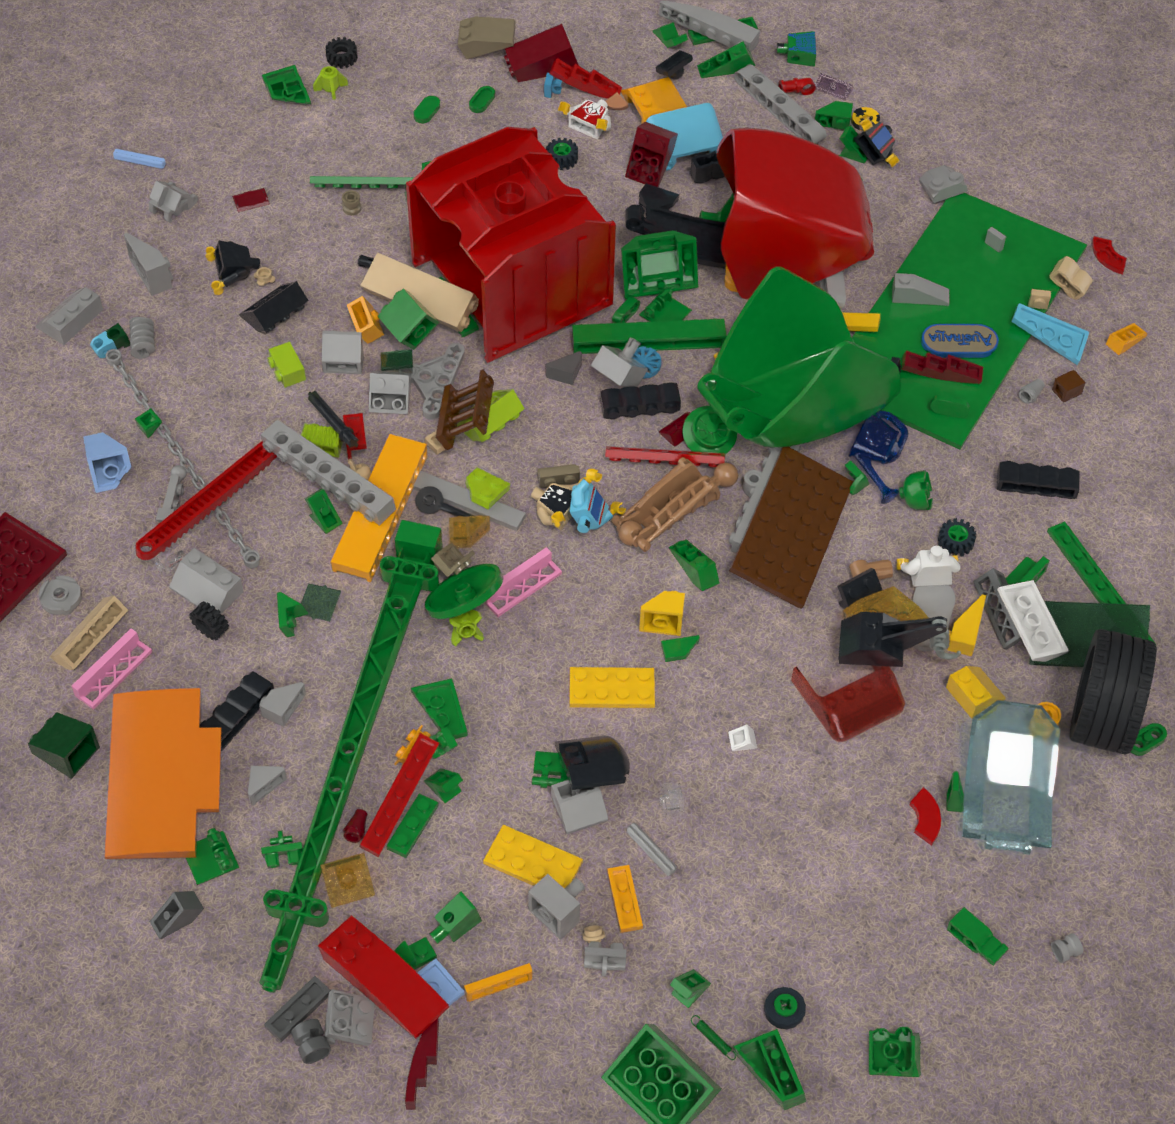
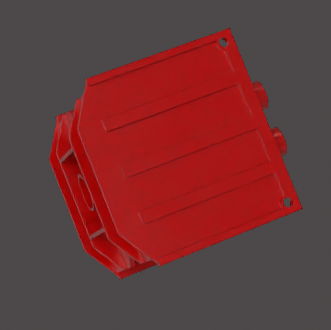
(512, 237)

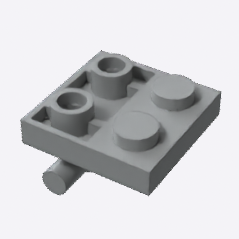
(349, 1018)

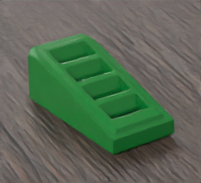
(955, 794)

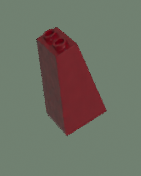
(535, 55)

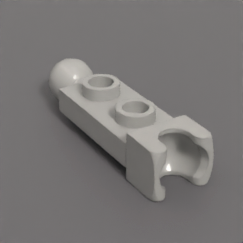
(174, 490)

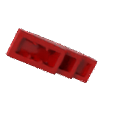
(589, 82)

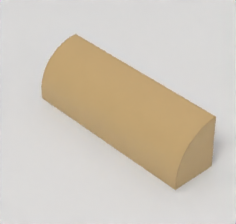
(89, 633)

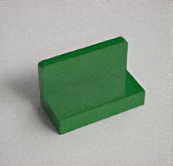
(1028, 571)

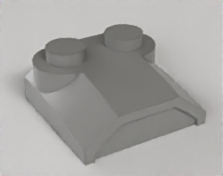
(943, 183)

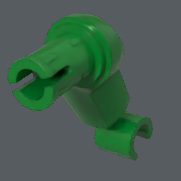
(722, 214)

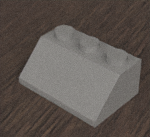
(71, 315)
(205, 580)

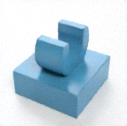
(552, 86)

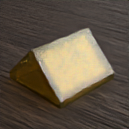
(347, 880)

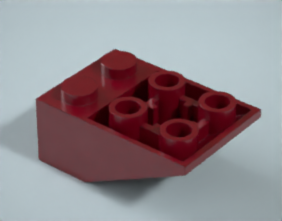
(650, 154)

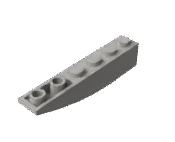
(710, 24)

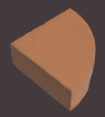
(616, 102)

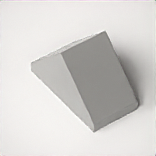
(263, 781)

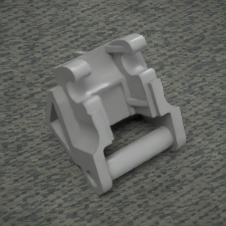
(170, 199)

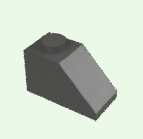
(176, 913)

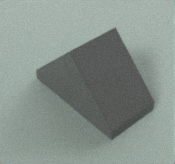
(565, 368)

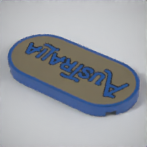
(960, 340)

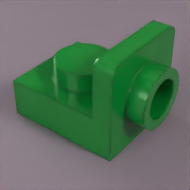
(445, 740)

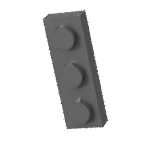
(297, 1008)

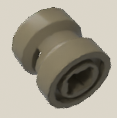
(351, 202)

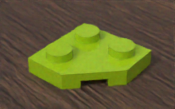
(485, 488)

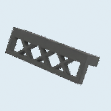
(997, 580)

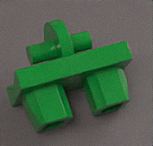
(272, 853)

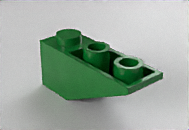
(727, 62)
(696, 564)

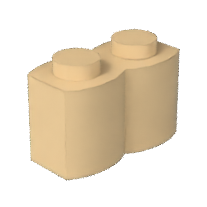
(1071, 278)

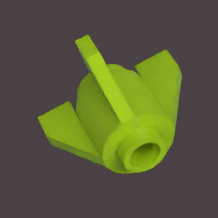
(330, 80)
(465, 626)

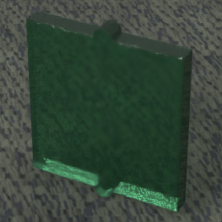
(396, 360)
(320, 601)

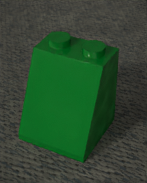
(407, 319)

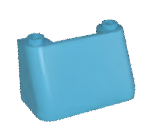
(696, 129)

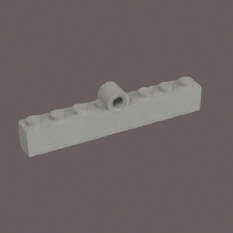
(753, 487)

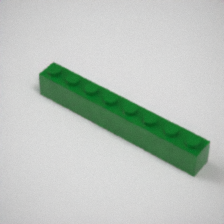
(656, 335)

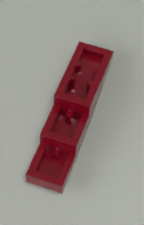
(941, 368)
(424, 1055)

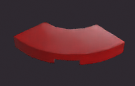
(1107, 255)
(928, 816)

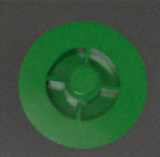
(707, 432)

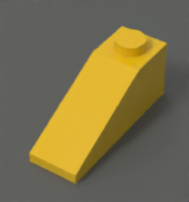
(966, 628)

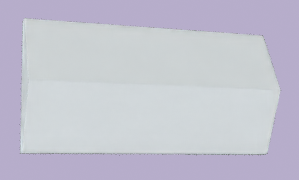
(1033, 621)

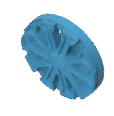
(648, 361)

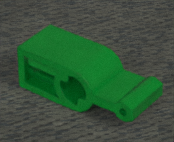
(976, 936)

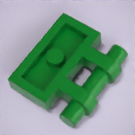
(548, 764)

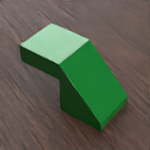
(669, 35)

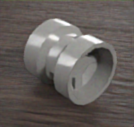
(1066, 948)

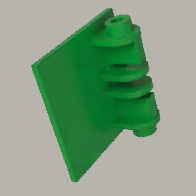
(665, 308)
(212, 858)

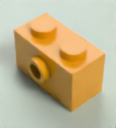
(365, 319)

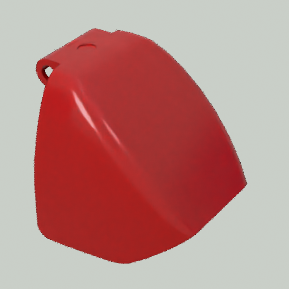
(790, 208)

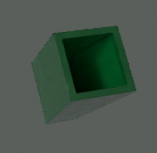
(64, 744)

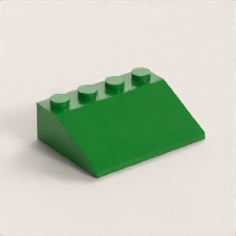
(660, 1079)

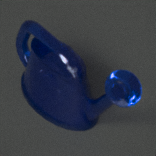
(879, 443)

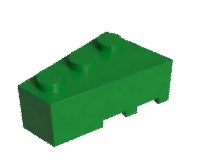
(772, 1067)

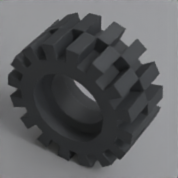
(341, 45)
(209, 620)

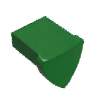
(860, 478)

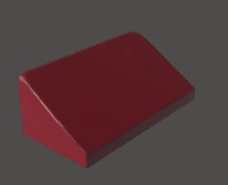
(674, 431)

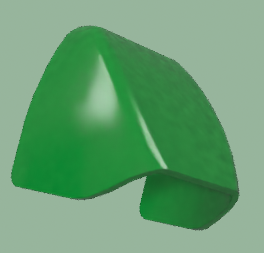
(794, 369)

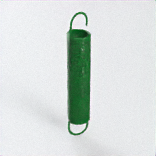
(713, 1037)

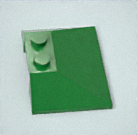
(659, 263)

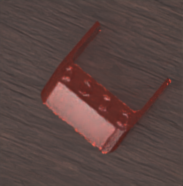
(856, 705)

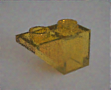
(468, 530)

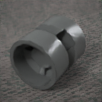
(311, 1042)

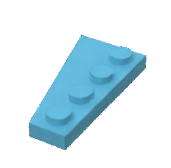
(1055, 333)

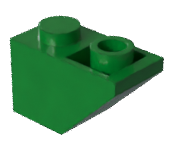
(835, 115)

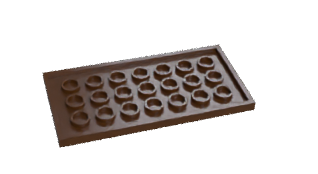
(791, 527)

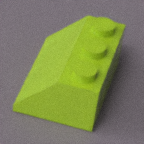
(504, 407)

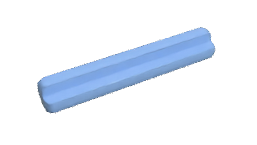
(139, 158)

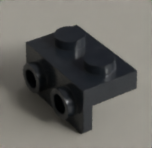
(859, 587)

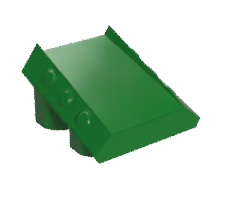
(894, 1052)

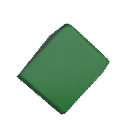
(148, 422)

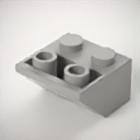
(342, 352)
(389, 392)
(578, 807)

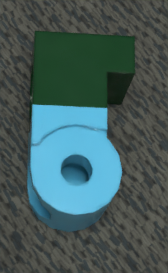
(110, 339)

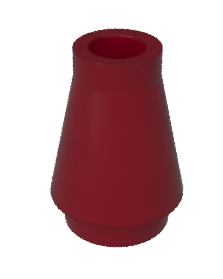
(355, 828)

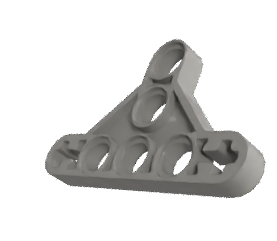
(437, 371)

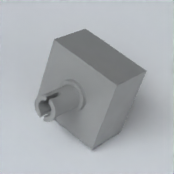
(620, 365)
(556, 905)

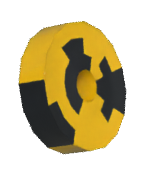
(862, 113)

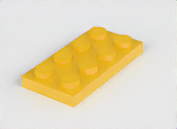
(612, 687)
(530, 858)

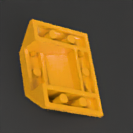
(654, 97)

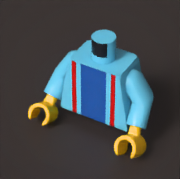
(589, 507)

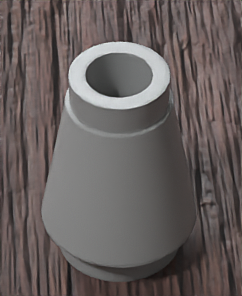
(1031, 391)

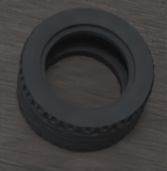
(1113, 691)

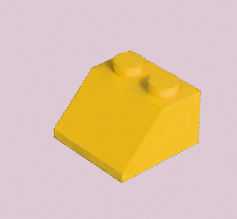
(663, 614)
(973, 690)

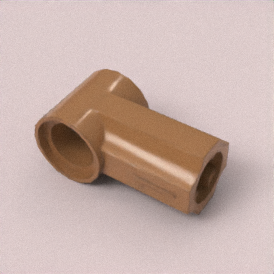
(883, 568)

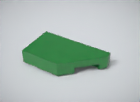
(678, 648)

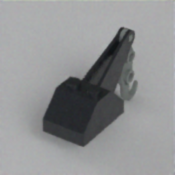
(881, 639)

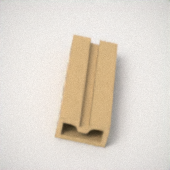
(442, 299)

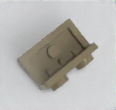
(559, 474)
(451, 560)

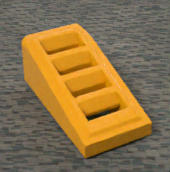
(1120, 341)

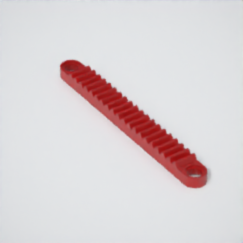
(204, 502)

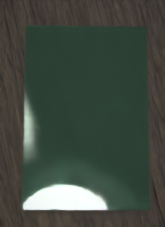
(1080, 620)

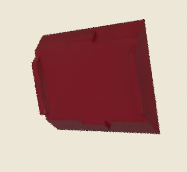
(251, 200)

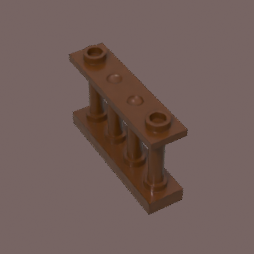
(452, 404)

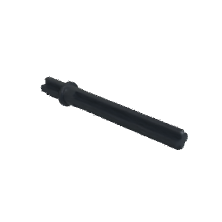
(345, 433)

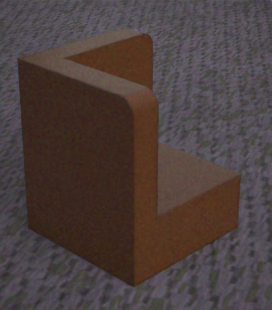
(1068, 386)

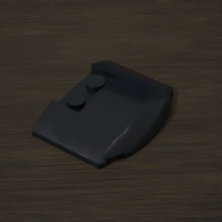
(593, 761)

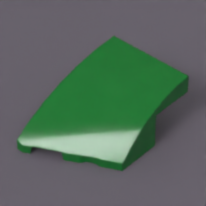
(286, 85)

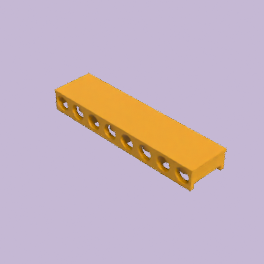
(366, 541)

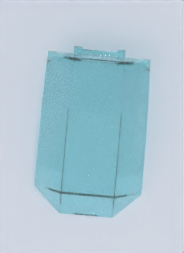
(1011, 777)

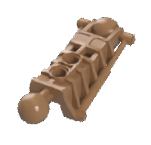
(670, 500)

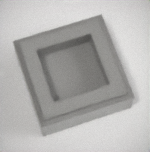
(995, 239)

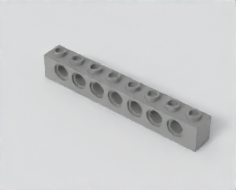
(328, 472)

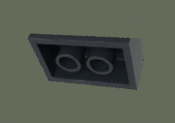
(275, 307)

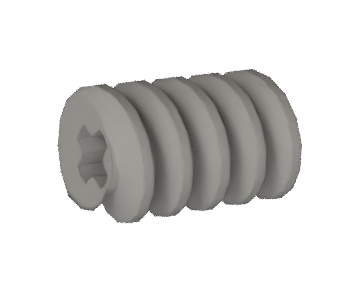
(141, 337)

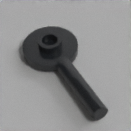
(430, 501)

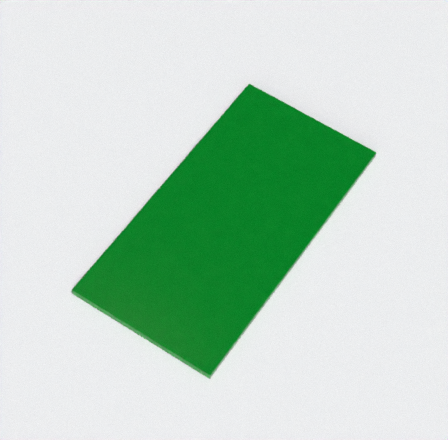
(982, 290)

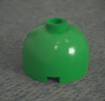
(917, 490)

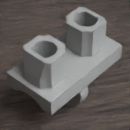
(605, 958)

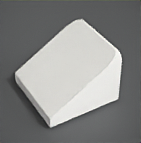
(742, 738)

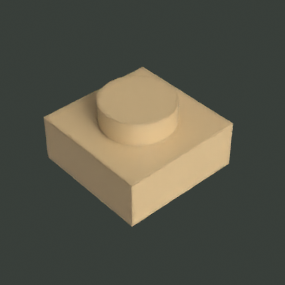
(1039, 299)
(433, 443)

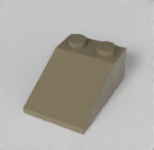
(485, 35)

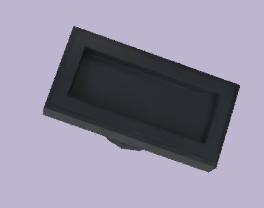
(674, 65)

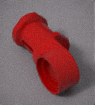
(797, 85)

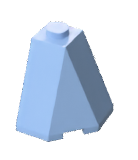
(106, 460)

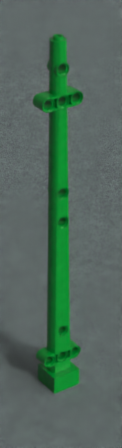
(414, 549)

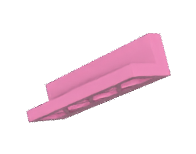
(519, 575)
(108, 662)

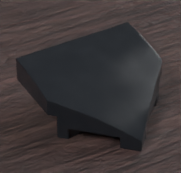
(657, 197)

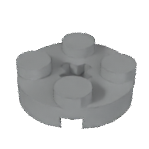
(64, 605)

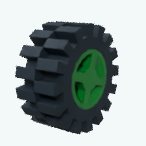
(563, 152)
(964, 536)

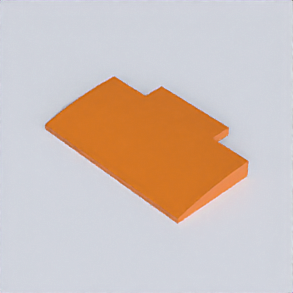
(159, 774)

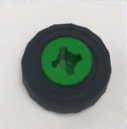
(785, 1016)

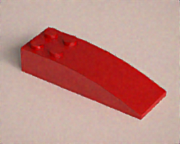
(382, 976)

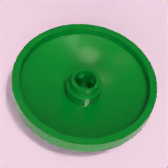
(464, 591)

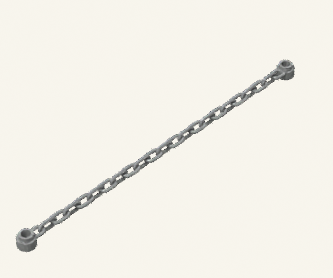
(114, 359)

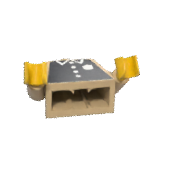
(554, 504)

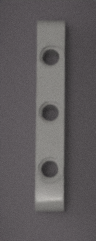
(779, 104)

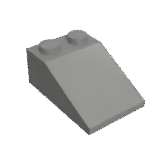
(149, 265)

